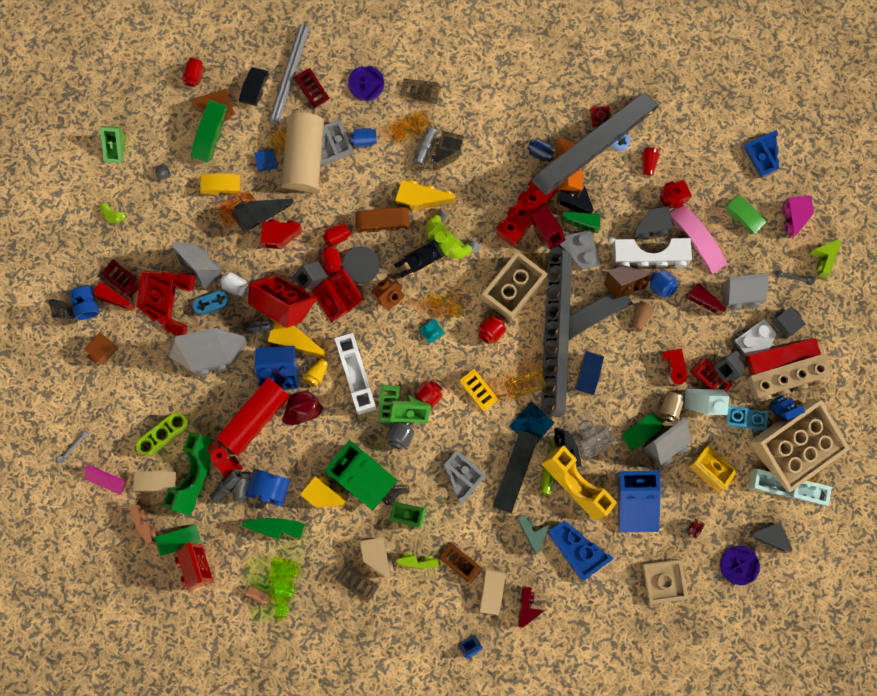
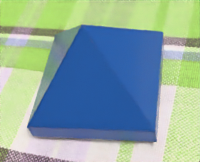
(470, 647)

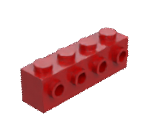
(518, 219)

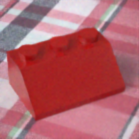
(280, 300)

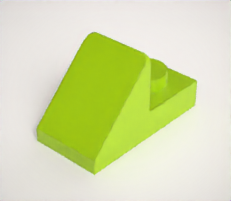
(828, 254)

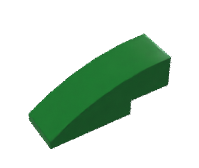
(209, 131)
(276, 527)

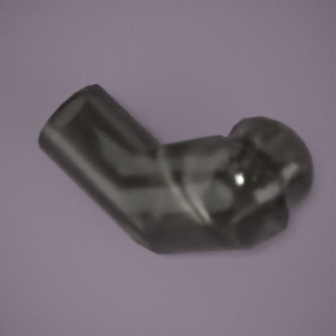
(395, 491)

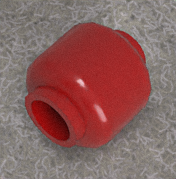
(491, 329)
(429, 393)

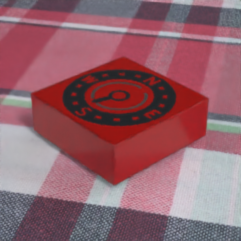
(599, 115)

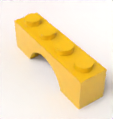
(592, 499)

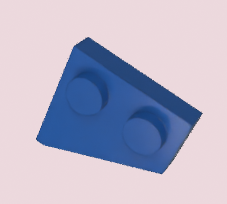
(764, 153)

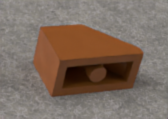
(220, 96)

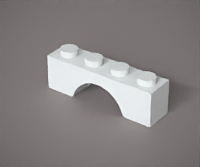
(629, 254)
(355, 374)

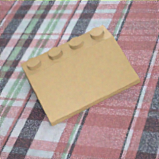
(800, 446)

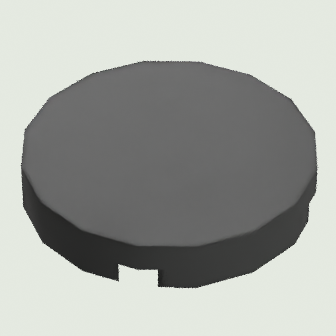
(361, 264)

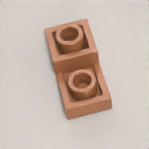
(146, 530)

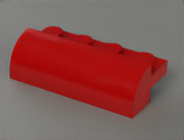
(253, 416)

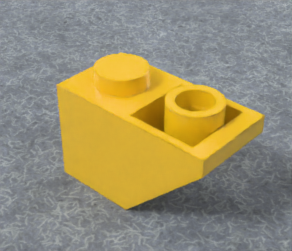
(321, 495)

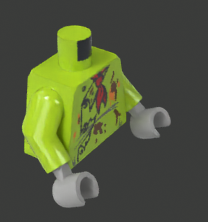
(446, 239)

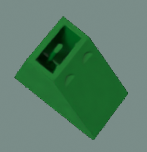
(360, 475)

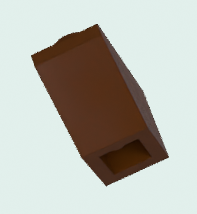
(626, 280)

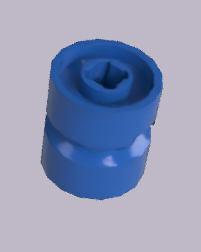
(83, 303)

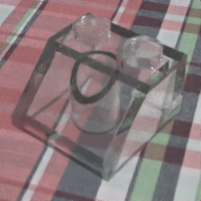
(590, 433)

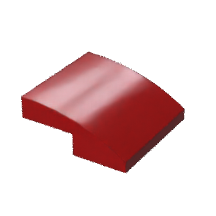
(338, 295)

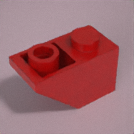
(278, 234)

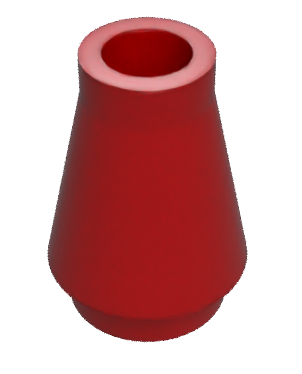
(649, 160)

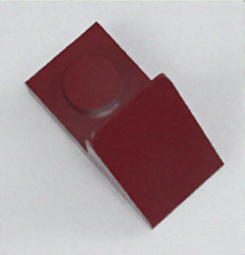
(527, 614)

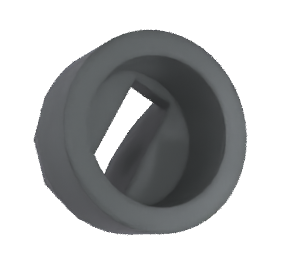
(161, 172)

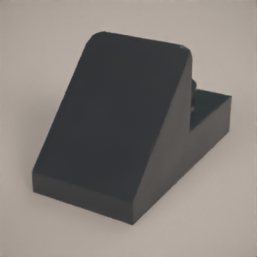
(579, 205)

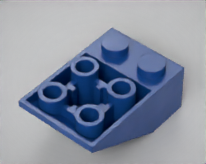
(638, 501)

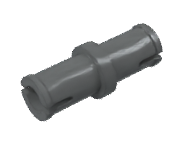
(226, 486)

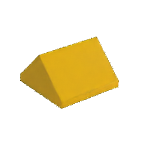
(713, 469)

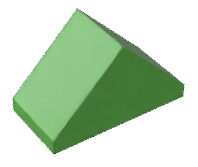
(112, 143)

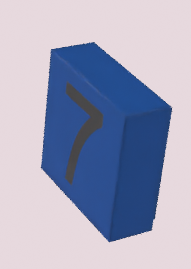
(265, 160)

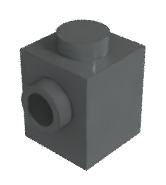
(310, 276)
(788, 321)
(731, 367)

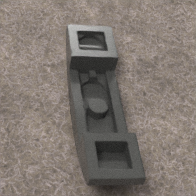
(596, 312)

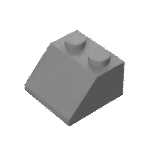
(745, 291)

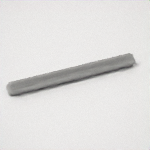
(288, 75)

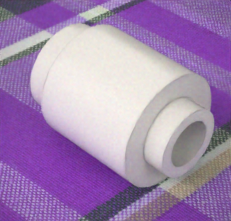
(234, 285)

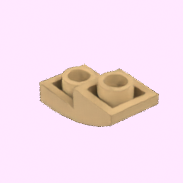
(153, 481)
(492, 592)

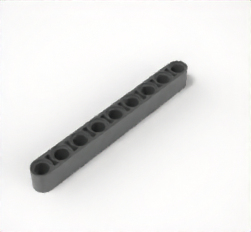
(594, 143)
(560, 340)

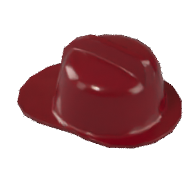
(301, 408)

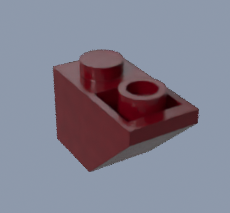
(546, 227)

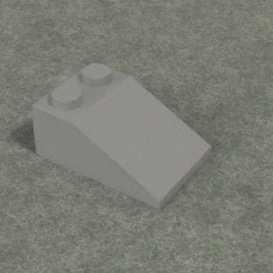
(196, 261)
(669, 443)

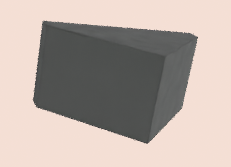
(773, 536)

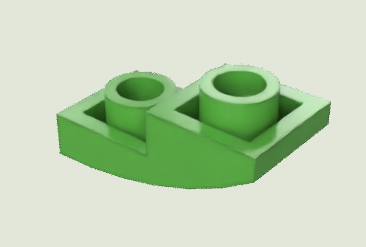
(746, 213)

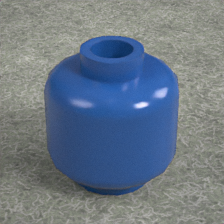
(663, 283)

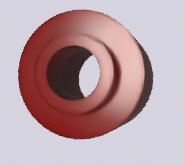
(192, 72)
(336, 234)
(331, 260)

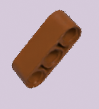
(382, 219)

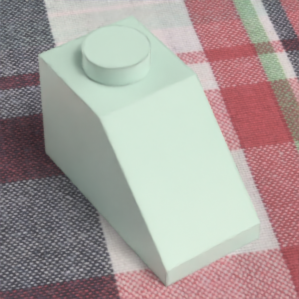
(707, 401)

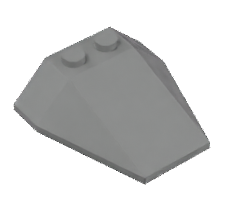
(207, 350)

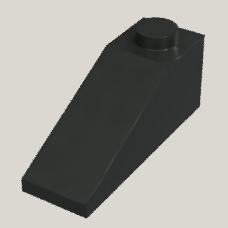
(255, 212)

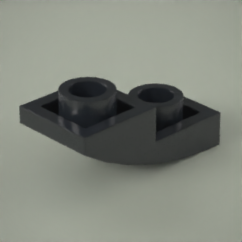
(253, 85)
(563, 437)

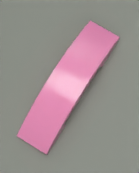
(700, 238)

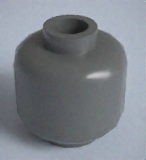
(400, 435)

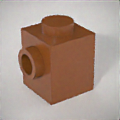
(100, 349)

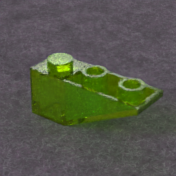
(281, 581)

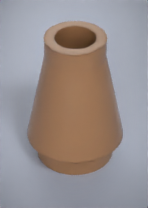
(642, 314)

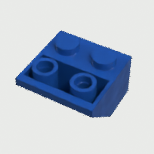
(278, 365)

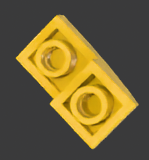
(216, 183)

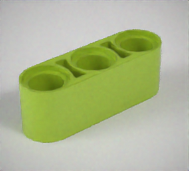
(153, 435)

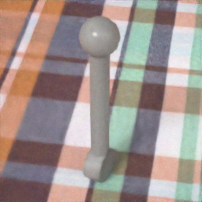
(61, 459)

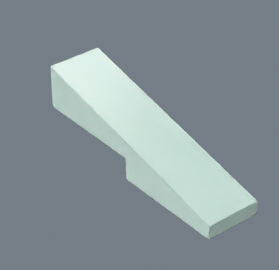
(808, 491)

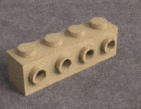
(788, 377)

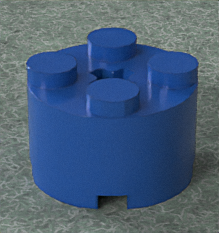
(267, 487)

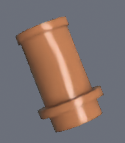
(259, 595)

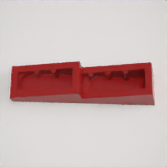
(782, 356)

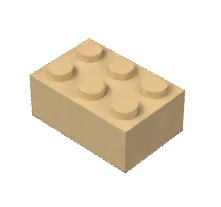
(514, 286)

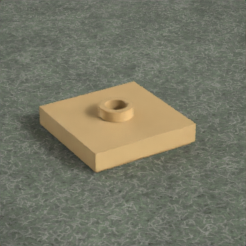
(665, 581)

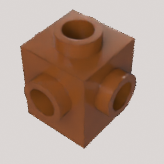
(388, 293)

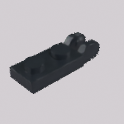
(421, 257)

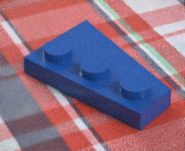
(578, 551)

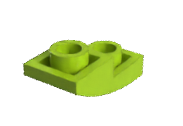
(411, 561)

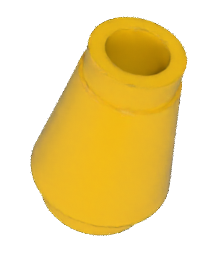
(316, 373)

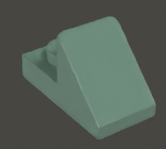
(534, 538)

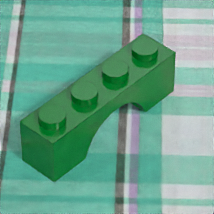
(184, 496)

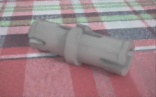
(425, 146)

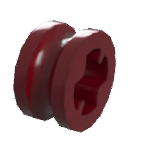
(695, 528)

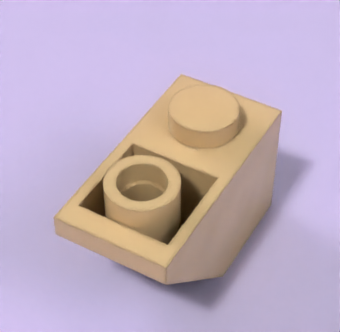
(375, 555)

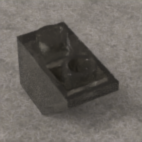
(448, 149)

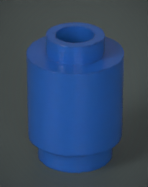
(363, 137)

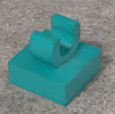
(431, 331)

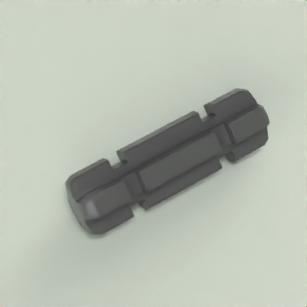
(258, 326)

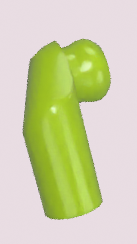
(112, 216)

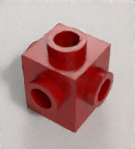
(675, 194)

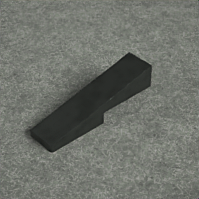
(515, 472)

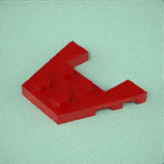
(157, 297)

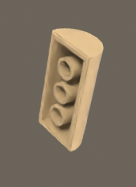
(302, 152)

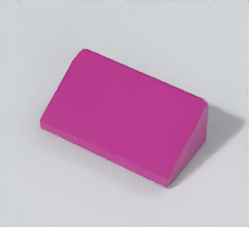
(104, 479)

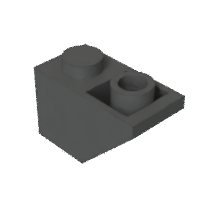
(654, 223)

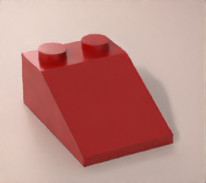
(194, 566)

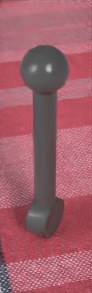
(810, 280)

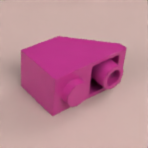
(797, 212)

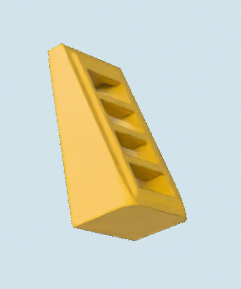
(468, 377)

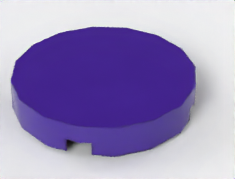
(366, 83)
(739, 565)

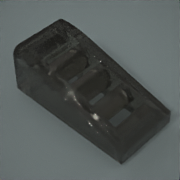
(433, 98)
(62, 312)
(344, 571)

